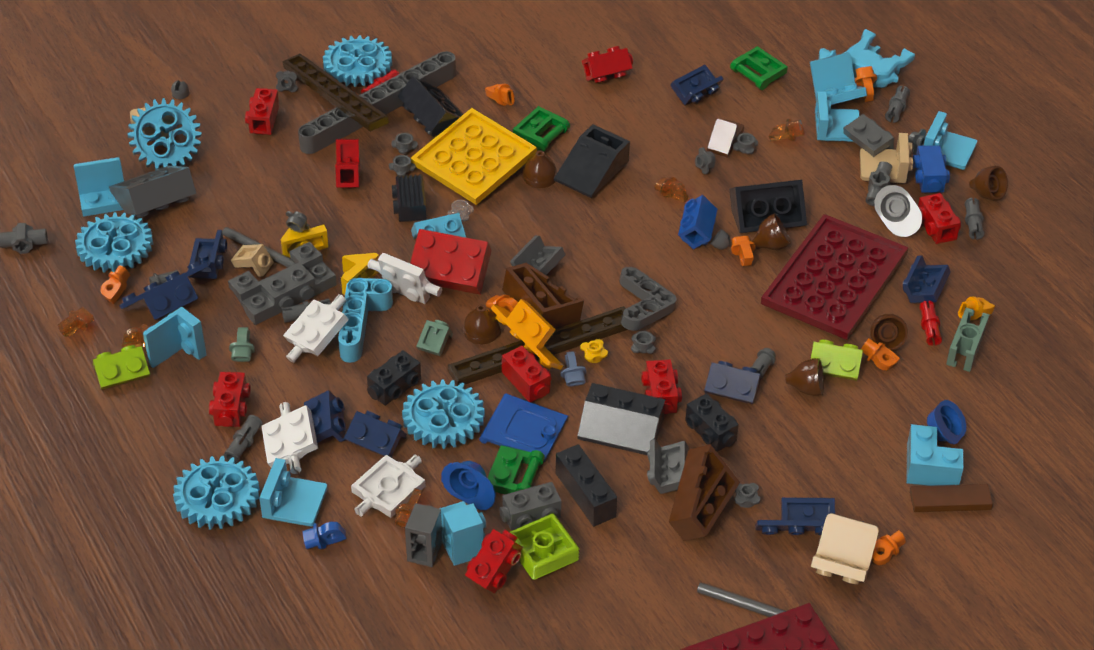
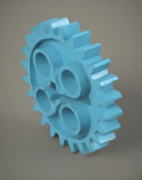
(357, 60)
(153, 118)
(114, 242)
(443, 414)
(216, 492)

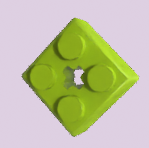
(545, 546)

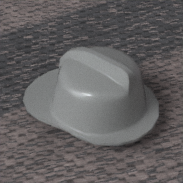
(898, 210)

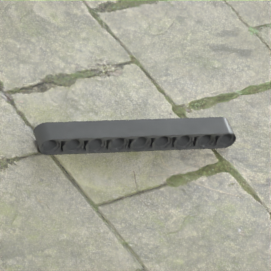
(336, 124)

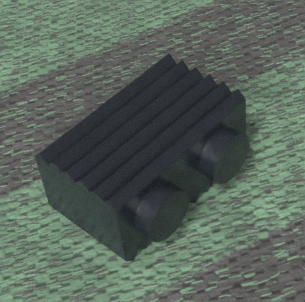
(410, 198)

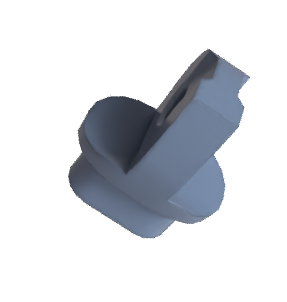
(573, 374)

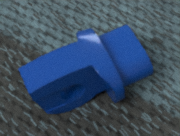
(324, 535)

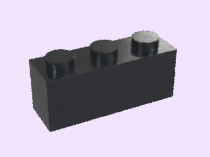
(586, 485)

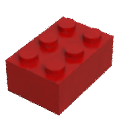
(452, 260)

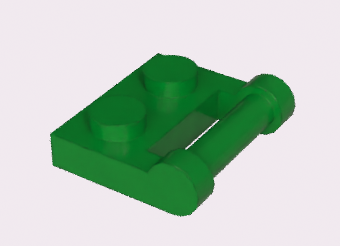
(763, 63)
(538, 122)
(507, 468)

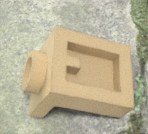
(253, 256)

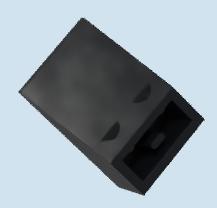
(593, 161)

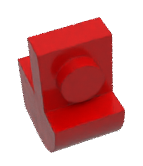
(347, 163)

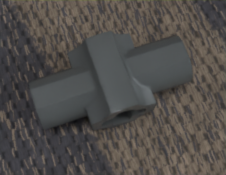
(878, 180)
(23, 238)

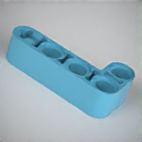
(361, 297)

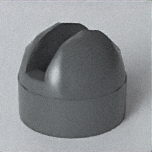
(179, 90)
(721, 240)

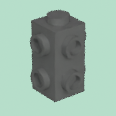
(530, 505)

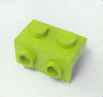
(838, 360)
(120, 366)

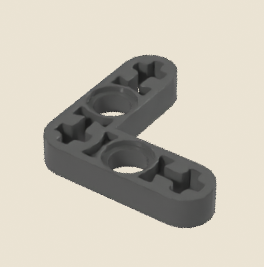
(658, 299)

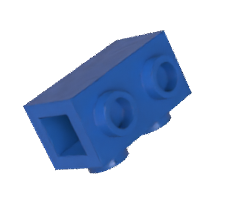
(930, 169)
(697, 222)

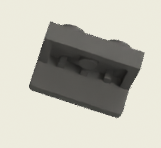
(869, 135)
(539, 256)
(666, 465)

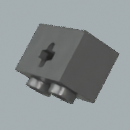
(423, 535)

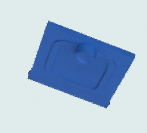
(521, 426)

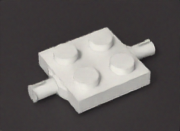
(405, 278)
(315, 327)
(290, 436)
(387, 485)

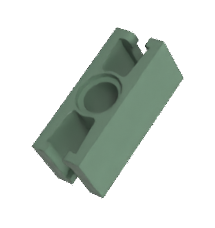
(967, 339)

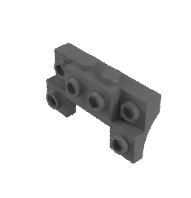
(286, 288)

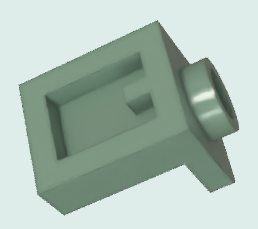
(434, 337)

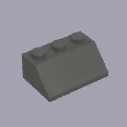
(154, 190)

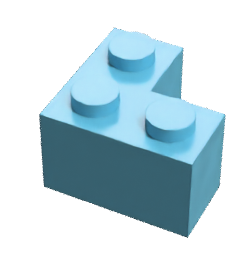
(929, 463)
(462, 531)

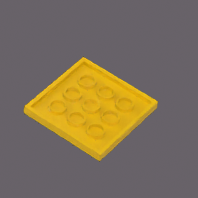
(473, 156)

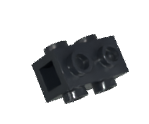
(393, 378)
(711, 422)

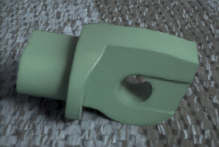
(242, 348)

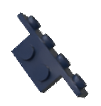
(169, 295)
(799, 516)

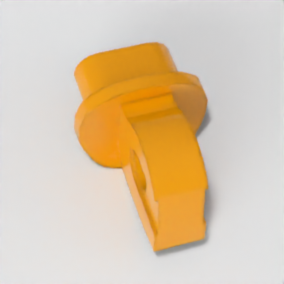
(978, 304)

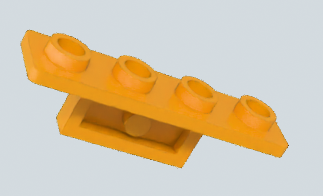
(531, 328)

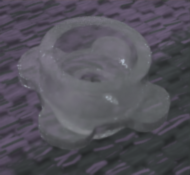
(461, 207)

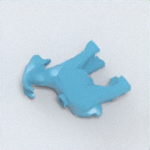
(866, 55)

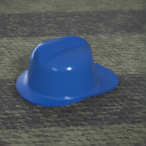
(949, 422)
(469, 483)

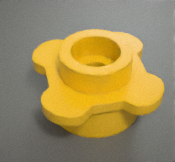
(594, 351)

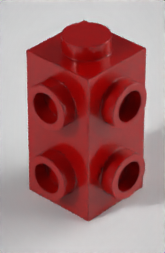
(614, 63)
(262, 111)
(939, 218)
(526, 374)
(662, 382)
(229, 399)
(494, 560)

